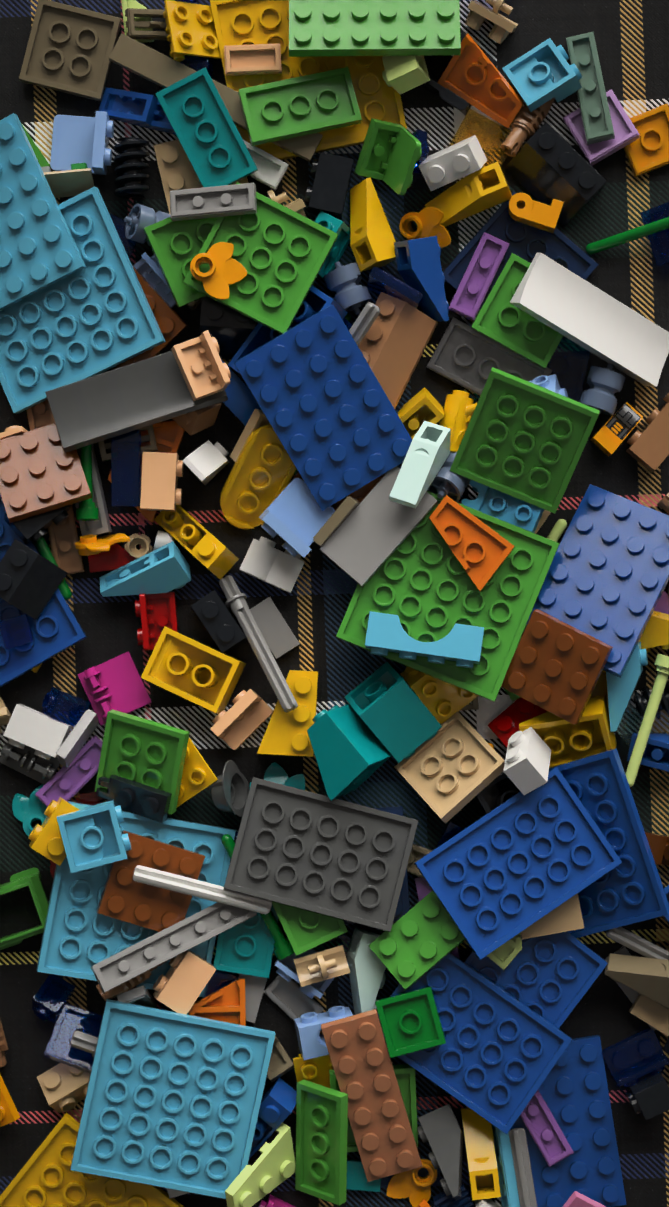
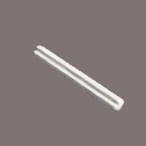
(200, 889)

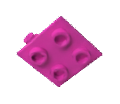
(114, 687)

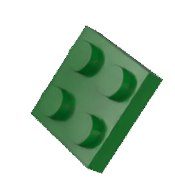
(410, 1022)

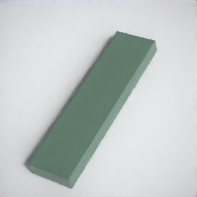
(592, 95)

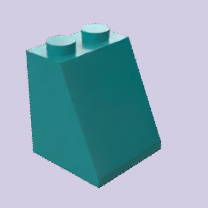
(393, 712)
(345, 750)

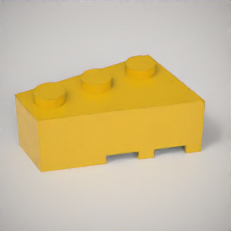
(288, 731)

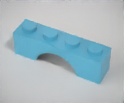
(460, 645)

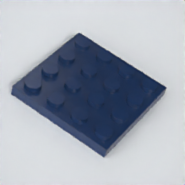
(523, 242)

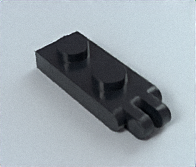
(135, 797)

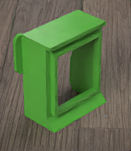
(31, 878)

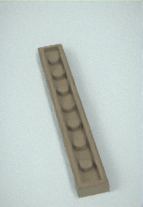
(167, 71)

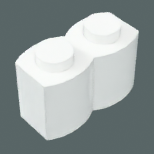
(271, 564)

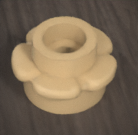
(136, 539)

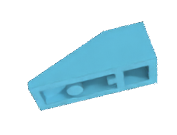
(150, 574)
(621, 689)

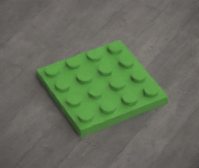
(281, 260)
(524, 440)

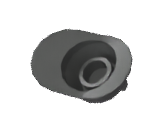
(230, 790)

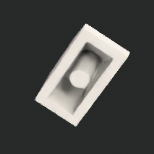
(207, 461)

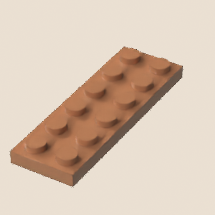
(374, 1095)

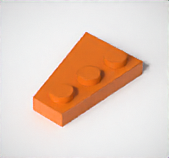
(481, 84)
(471, 541)

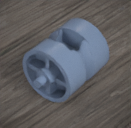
(138, 219)
(345, 282)
(603, 385)
(448, 482)

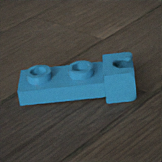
(504, 507)

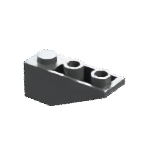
(446, 1141)

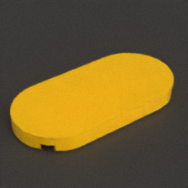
(256, 479)

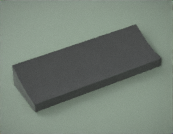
(123, 401)

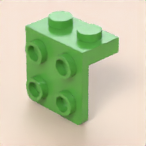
(389, 155)

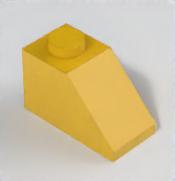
(419, 409)

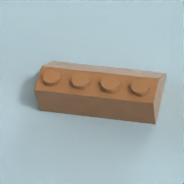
(396, 344)

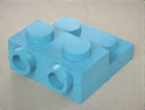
(543, 75)
(93, 836)

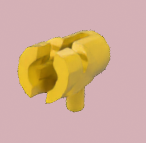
(457, 415)

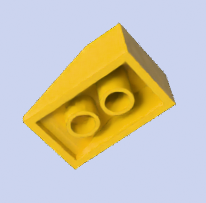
(193, 670)
(576, 741)

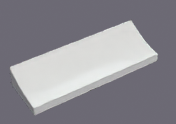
(593, 319)

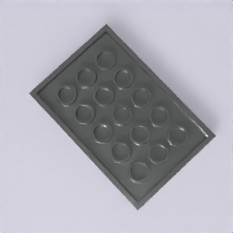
(321, 854)

